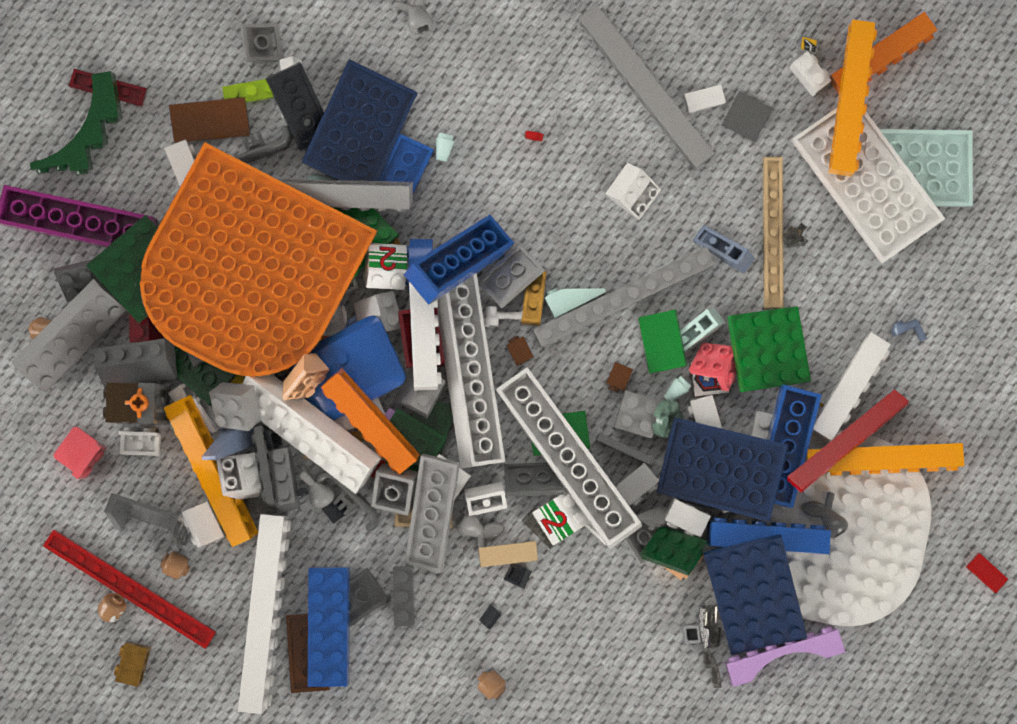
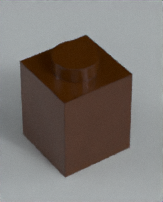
(519, 350)
(618, 377)

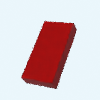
(986, 573)

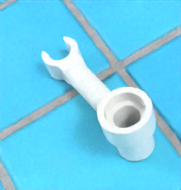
(492, 316)

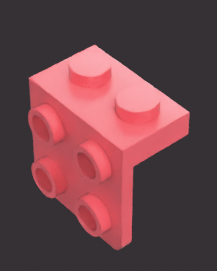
(715, 362)
(79, 453)

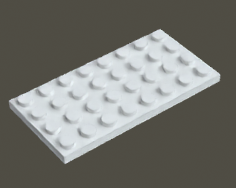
(880, 197)

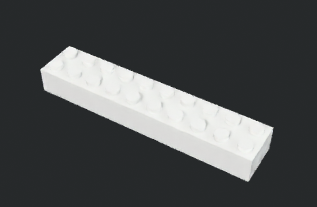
(470, 376)
(569, 458)
(263, 613)

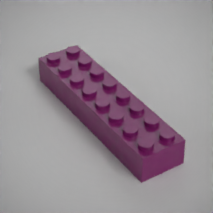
(64, 217)

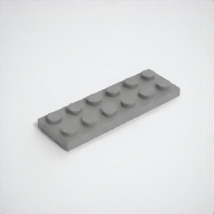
(432, 513)

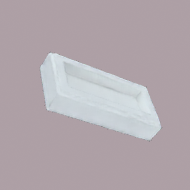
(704, 98)

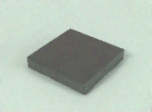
(747, 116)

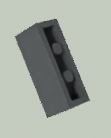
(284, 479)
(403, 595)

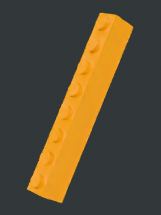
(852, 97)
(195, 441)
(898, 457)

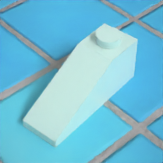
(565, 300)
(701, 328)

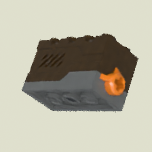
(136, 403)

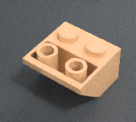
(304, 377)

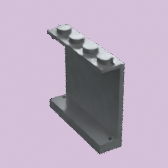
(120, 508)

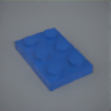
(406, 161)

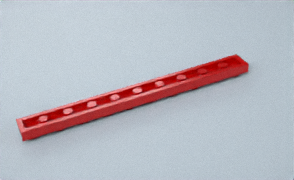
(129, 589)

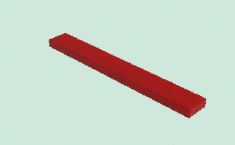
(847, 441)

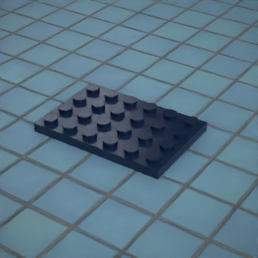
(359, 125)
(722, 469)
(755, 594)

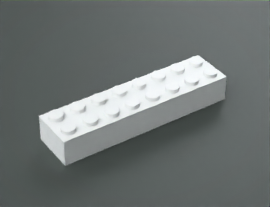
(314, 434)

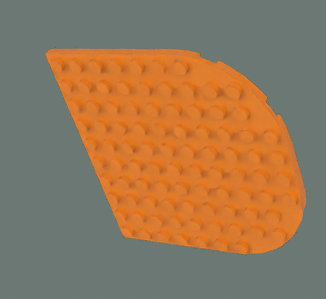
(248, 267)

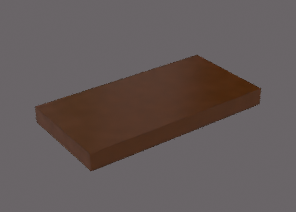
(209, 119)
(298, 653)

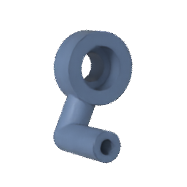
(901, 327)

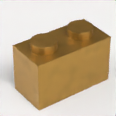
(132, 664)

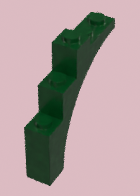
(76, 154)

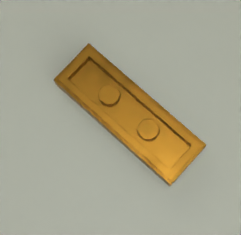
(534, 301)

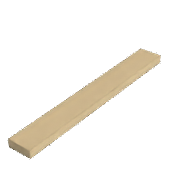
(773, 232)

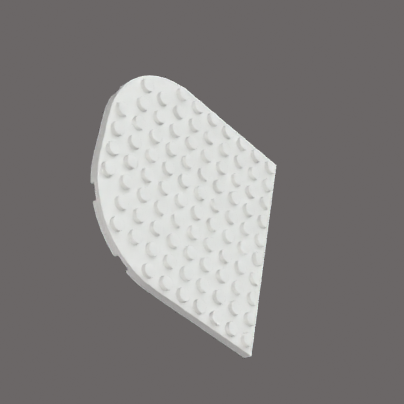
(877, 556)

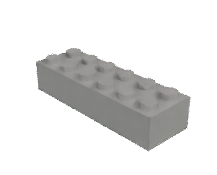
(69, 335)

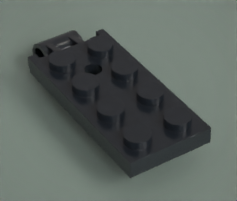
(296, 102)

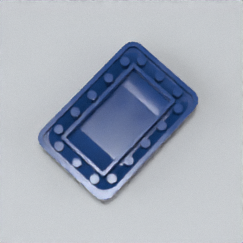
(365, 356)

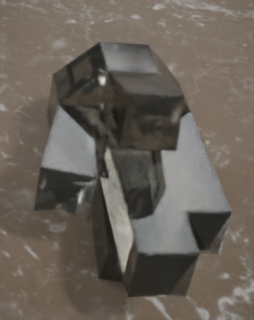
(793, 236)

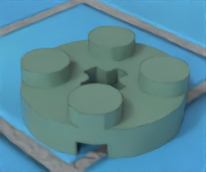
(665, 415)

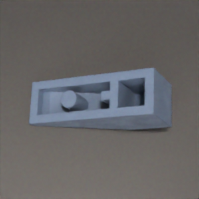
(724, 249)
(229, 442)

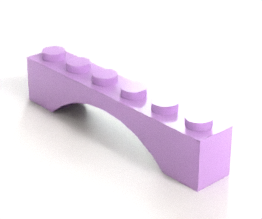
(745, 668)

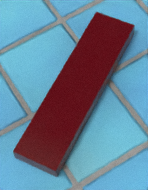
(127, 92)

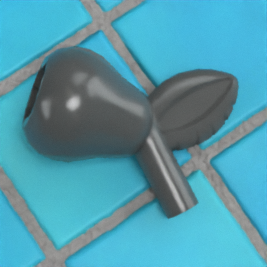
(830, 519)

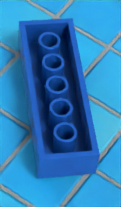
(458, 259)
(793, 425)
(795, 538)
(328, 626)

